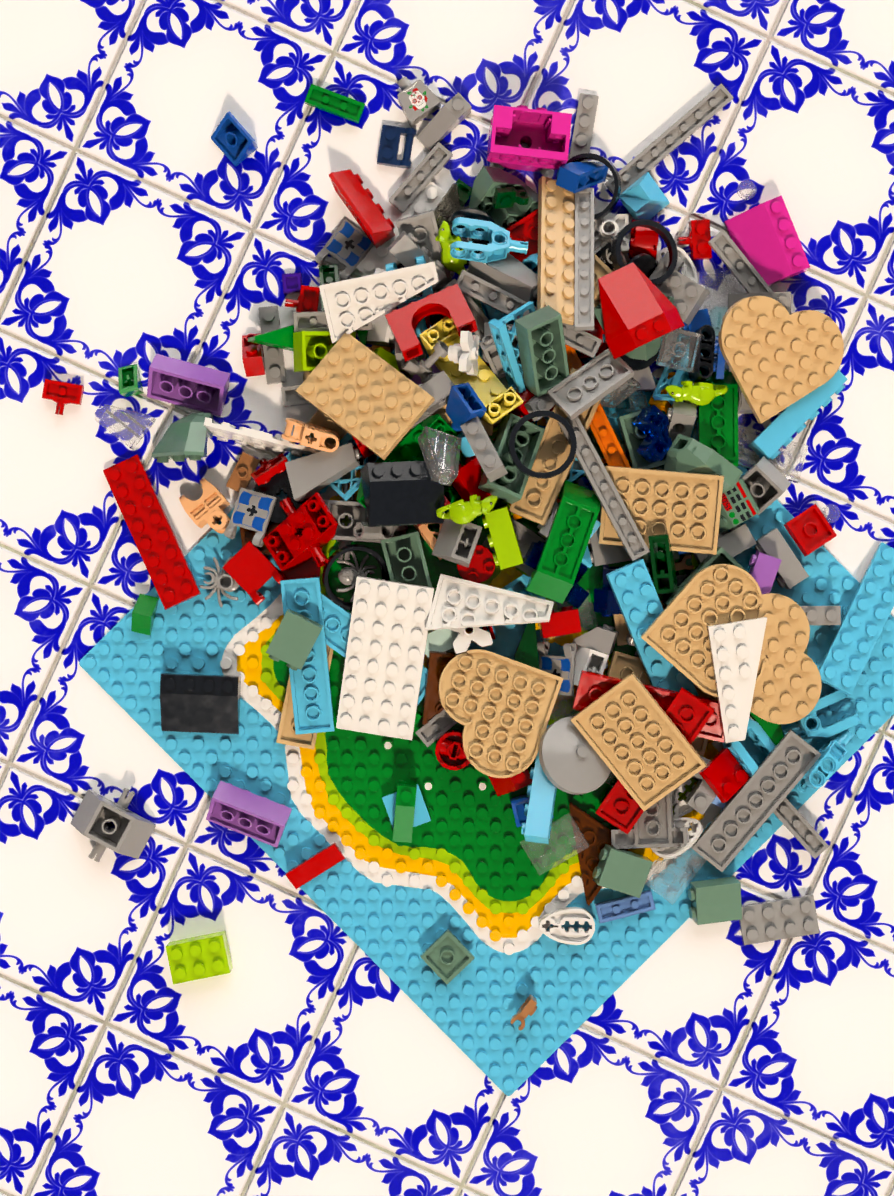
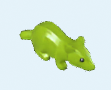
(445, 239)
(698, 394)
(467, 511)

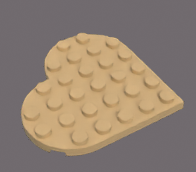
(778, 353)
(710, 598)
(790, 677)
(501, 708)

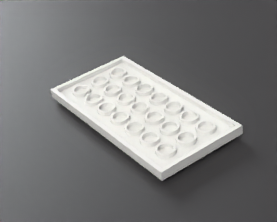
(384, 658)

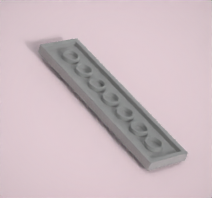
(756, 800)

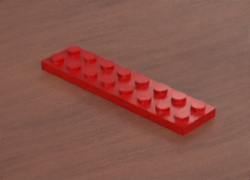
(151, 532)
(594, 685)
(689, 716)

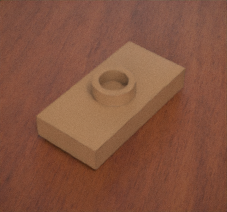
(241, 474)

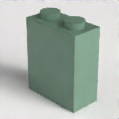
(294, 639)
(622, 870)
(715, 900)

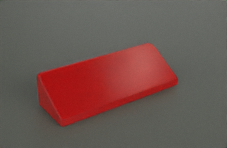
(315, 865)

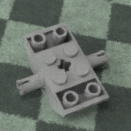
(355, 512)
(130, 829)

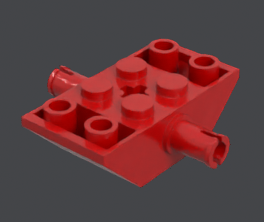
(302, 533)

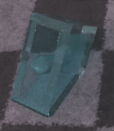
(632, 404)

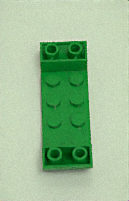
(720, 419)
(409, 448)
(565, 543)

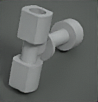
(423, 368)

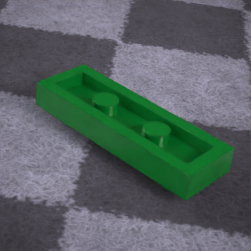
(334, 103)

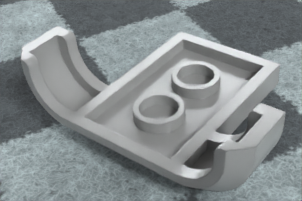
(653, 829)

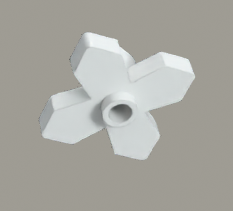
(608, 228)
(465, 353)
(463, 640)

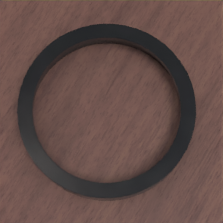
(617, 191)
(659, 229)
(511, 445)
(384, 570)

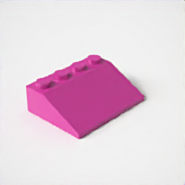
(769, 241)

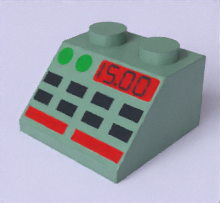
(737, 506)

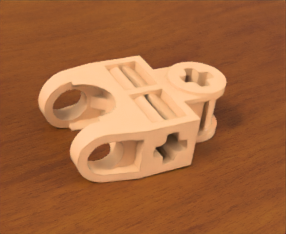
(302, 435)
(207, 508)

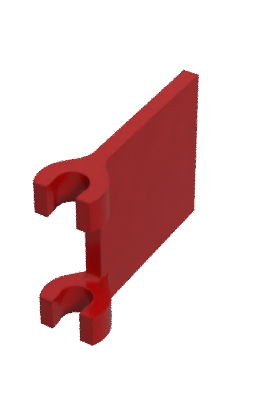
(252, 570)

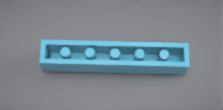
(794, 417)
(540, 806)

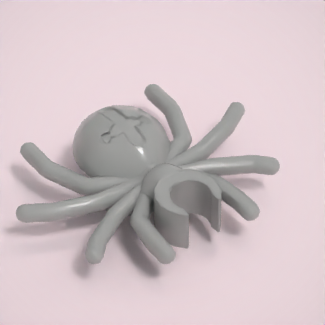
(349, 574)
(220, 581)

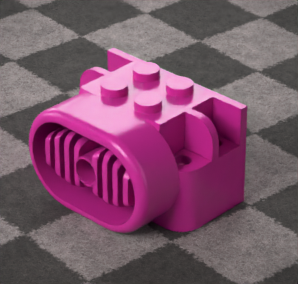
(541, 129)

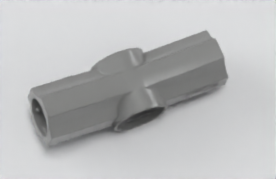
(364, 532)

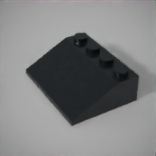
(400, 494)
(200, 703)

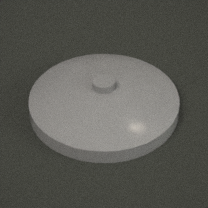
(570, 759)

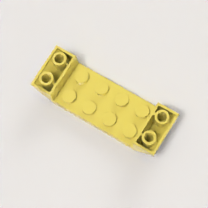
(486, 385)

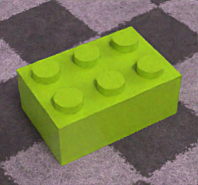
(311, 348)
(502, 537)
(199, 957)

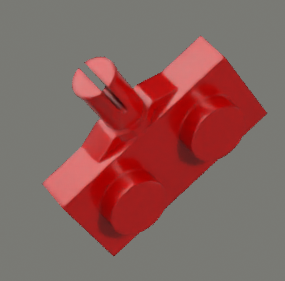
(698, 239)
(307, 300)
(62, 394)
(269, 469)

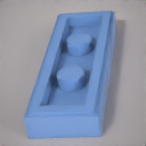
(624, 907)

